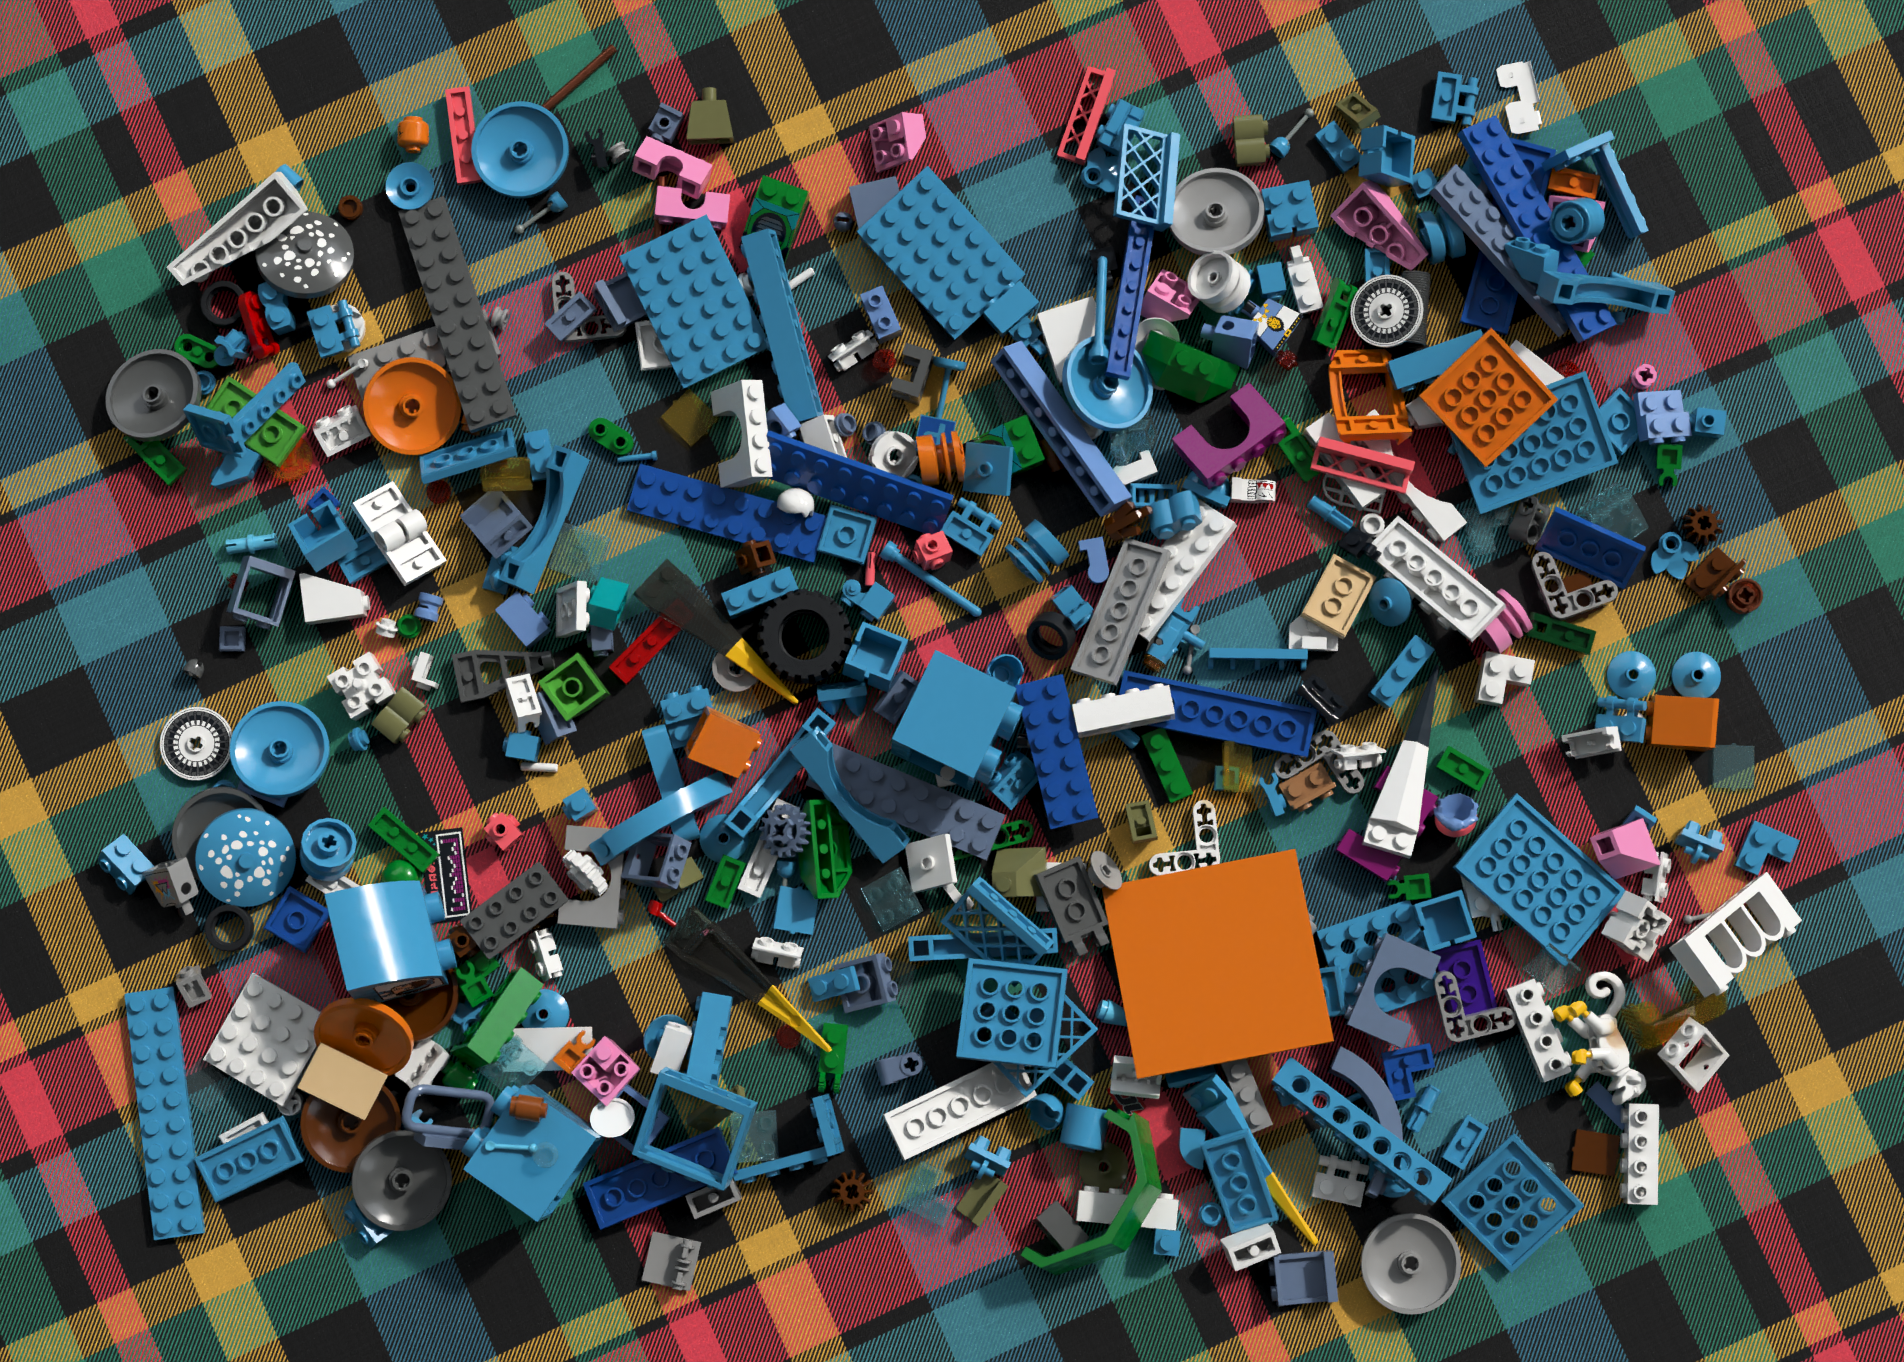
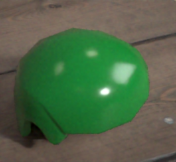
(400, 871)

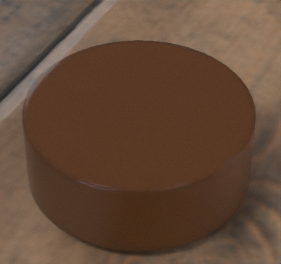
(350, 207)

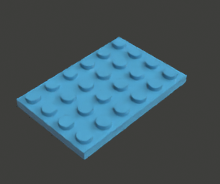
(940, 252)
(694, 301)
(1554, 450)
(1539, 878)

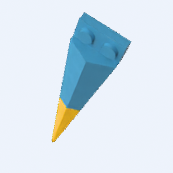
(1221, 1116)

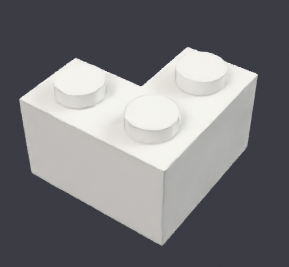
(1496, 672)

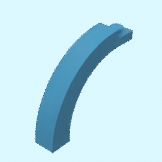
(659, 816)

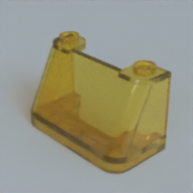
(1654, 1029)

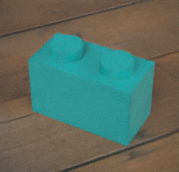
(607, 603)

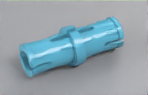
(251, 544)

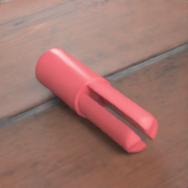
(870, 572)

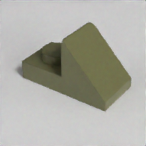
(1357, 112)
(1141, 822)
(690, 875)

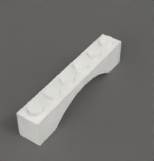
(1438, 516)

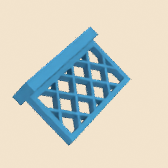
(1166, 177)
(1005, 914)
(1037, 1016)

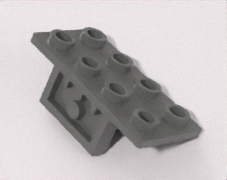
(514, 910)

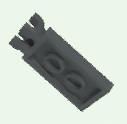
(1073, 904)

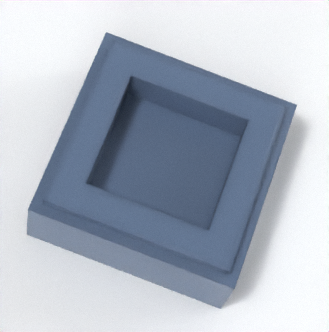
(232, 639)

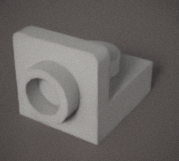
(192, 986)

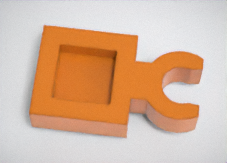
(572, 1054)

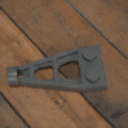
(470, 677)

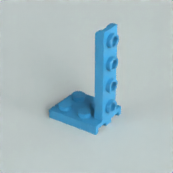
(1611, 176)
(228, 434)
(827, 1132)

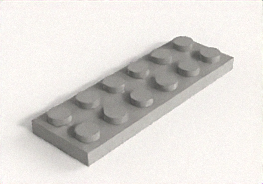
(421, 344)
(1120, 611)

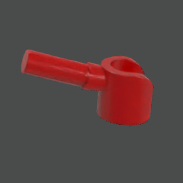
(655, 907)

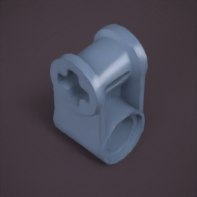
(895, 1069)

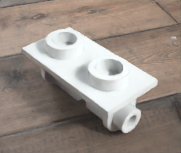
(860, 343)
(1367, 755)
(1656, 886)
(540, 947)
(766, 949)

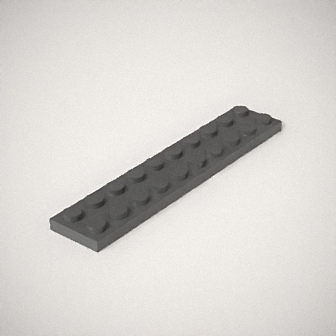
(458, 315)

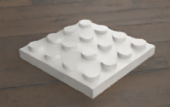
(266, 1040)

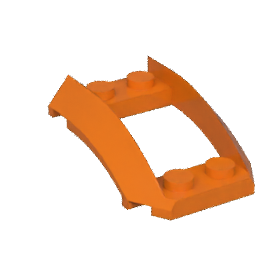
(1367, 427)

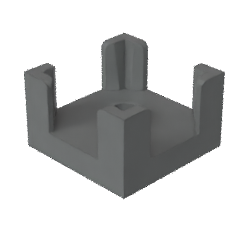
(909, 391)

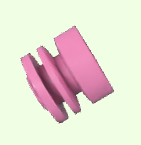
(1510, 620)

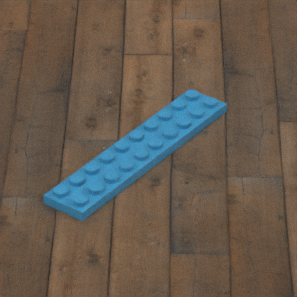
(164, 1113)

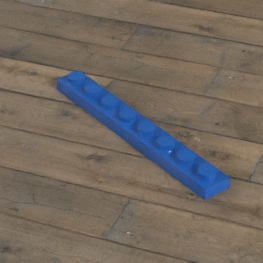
(1130, 296)

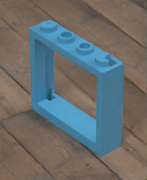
(707, 1092)

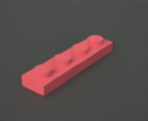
(462, 132)

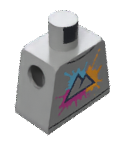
(173, 884)

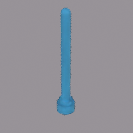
(1098, 353)
(892, 554)

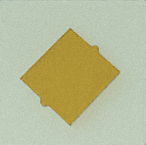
(690, 417)

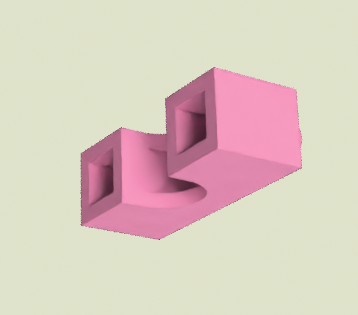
(658, 157)
(671, 209)

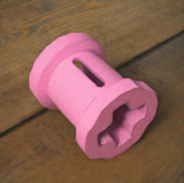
(1636, 379)

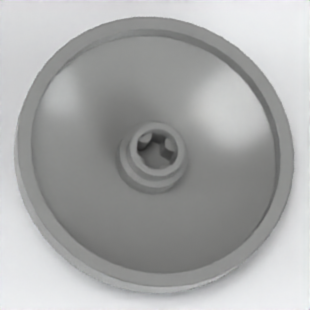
(1217, 211)
(1410, 1263)

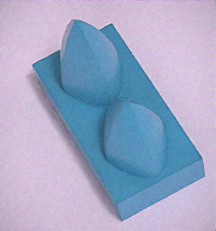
(1216, 495)
(494, 570)
(832, 694)

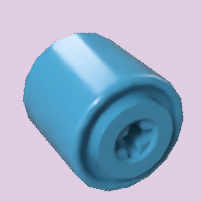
(1586, 215)
(1084, 1128)

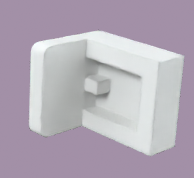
(421, 668)

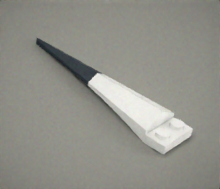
(1398, 807)

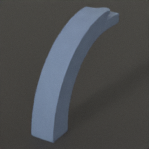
(1378, 1098)

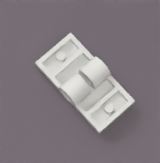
(399, 533)

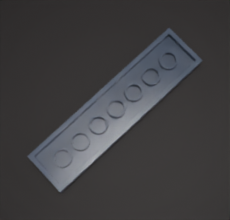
(1490, 234)
(917, 803)

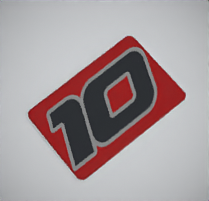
(1128, 1103)

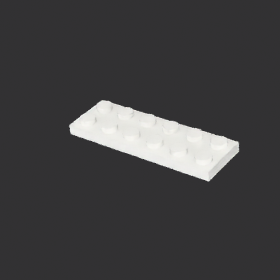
(1189, 557)
(954, 1108)

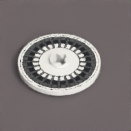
(1368, 310)
(177, 745)

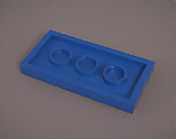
(1590, 547)

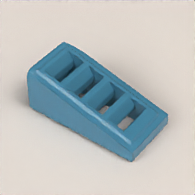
(1140, 488)

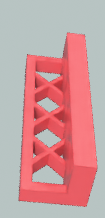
(1095, 115)
(1363, 456)

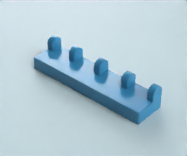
(1257, 655)

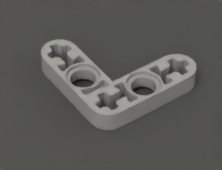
(574, 337)
(1568, 600)
(1327, 756)
(1467, 1021)

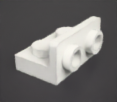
(340, 430)

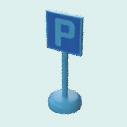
(937, 425)

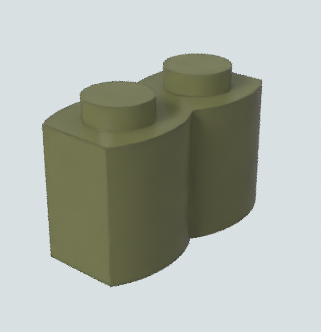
(1249, 140)
(400, 715)

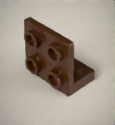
(1713, 574)

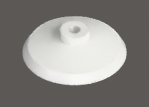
(612, 1119)

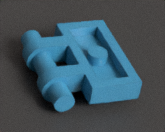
(1446, 98)
(326, 331)
(967, 533)
(1629, 727)

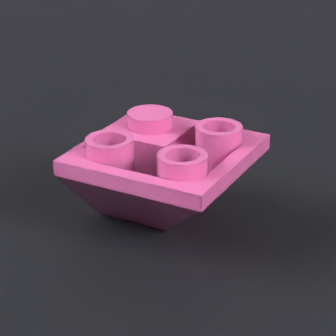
(896, 139)
(1168, 298)
(1625, 849)
(606, 1070)

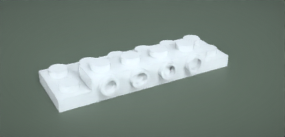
(1436, 580)

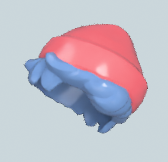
(1456, 815)

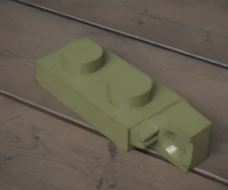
(710, 1114)

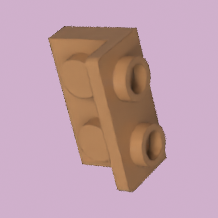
(1307, 786)

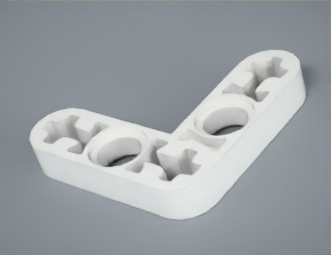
(1201, 847)

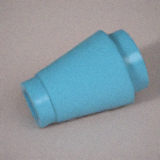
(1111, 1013)

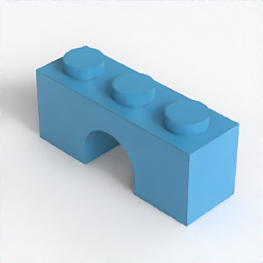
(758, 592)
(1401, 672)

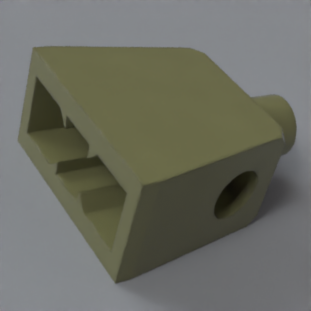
(709, 120)

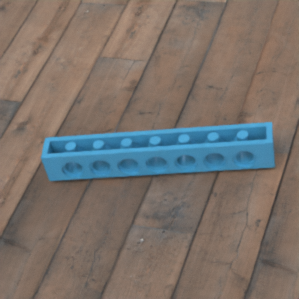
(1375, 1132)

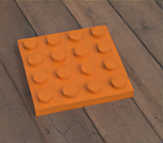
(1488, 397)

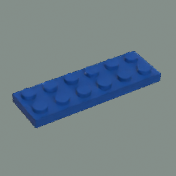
(1056, 752)
(646, 1186)

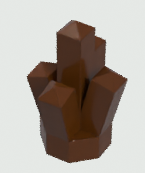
(1121, 522)

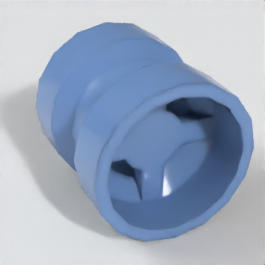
(428, 607)

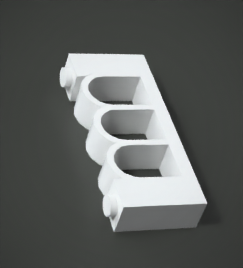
(1700, 958)

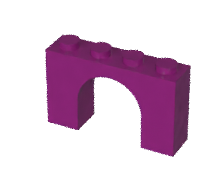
(1216, 464)
(1373, 860)

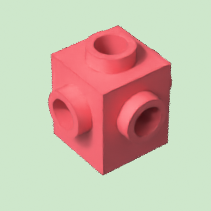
(932, 551)
(511, 834)

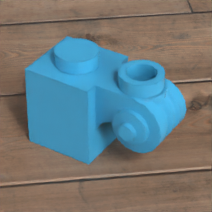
(872, 603)

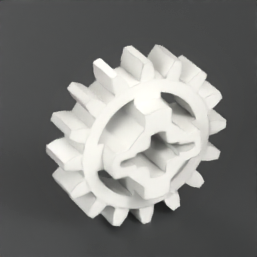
(585, 872)

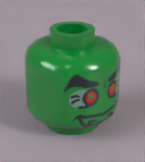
(459, 1075)

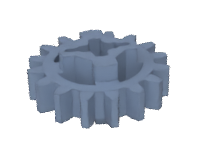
(785, 830)

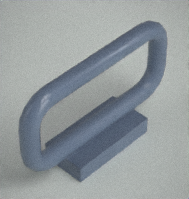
(438, 1135)

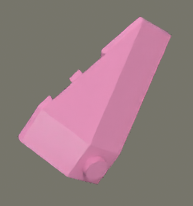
(1378, 223)

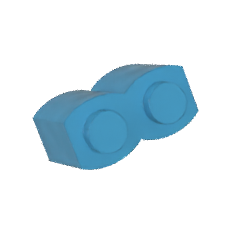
(277, 311)
(1175, 514)

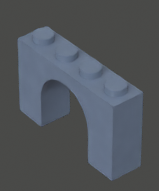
(1365, 1012)

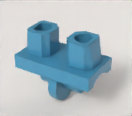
(232, 347)
(1697, 845)
(985, 1161)

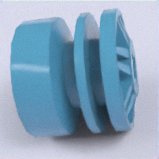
(1036, 551)

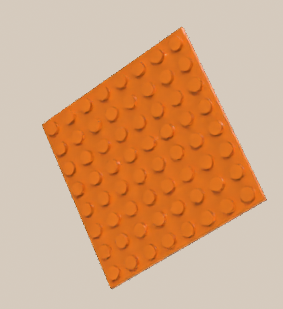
(1217, 964)

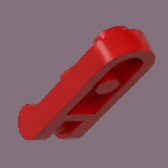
(257, 326)

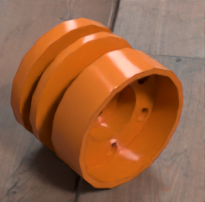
(940, 458)

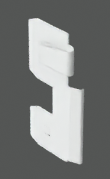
(1521, 113)

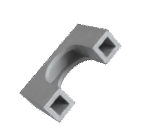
(605, 910)

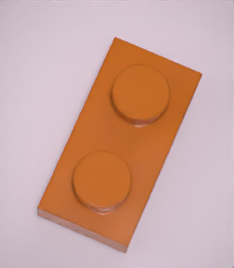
(1573, 183)

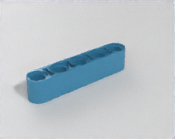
(668, 775)

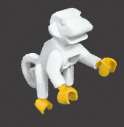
(1607, 1048)

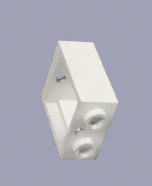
(1710, 1054)

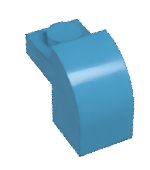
(1072, 606)
(1190, 1147)

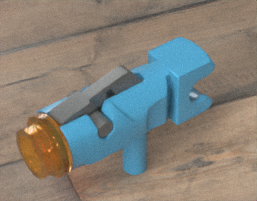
(1168, 637)

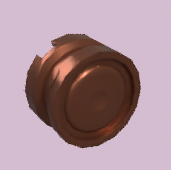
(1744, 596)

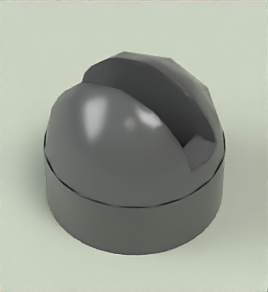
(193, 669)

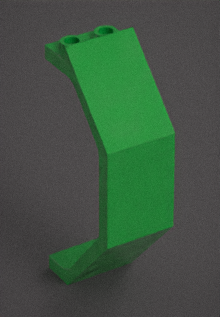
(1131, 1213)

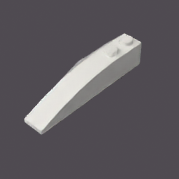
(243, 229)

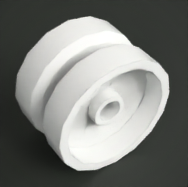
(1219, 281)

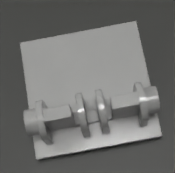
(671, 1261)

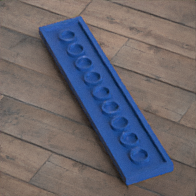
(1529, 214)

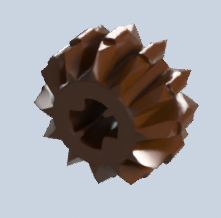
(1709, 521)
(861, 1190)

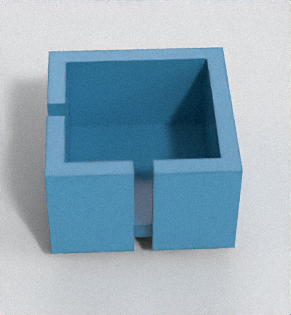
(1386, 156)
(1290, 208)
(323, 545)
(875, 656)
(1444, 920)

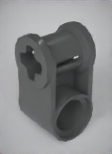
(1529, 522)

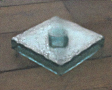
(579, 553)

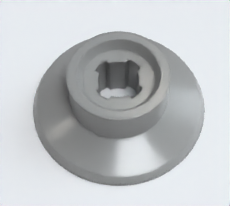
(1104, 871)

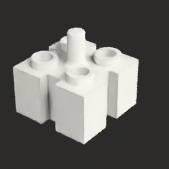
(362, 686)
(1636, 926)

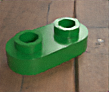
(199, 351)
(610, 437)

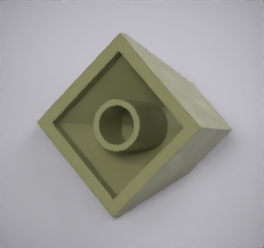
(1015, 871)

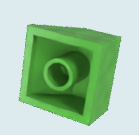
(573, 687)

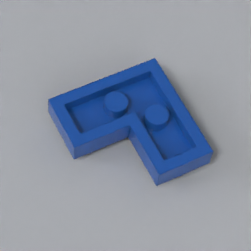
(1399, 1065)

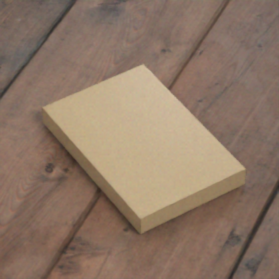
(1338, 596)
(342, 1081)

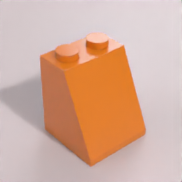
(1682, 722)
(722, 743)

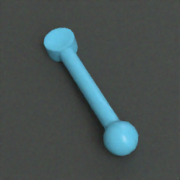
(490, 1145)

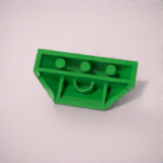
(1186, 368)
(827, 857)

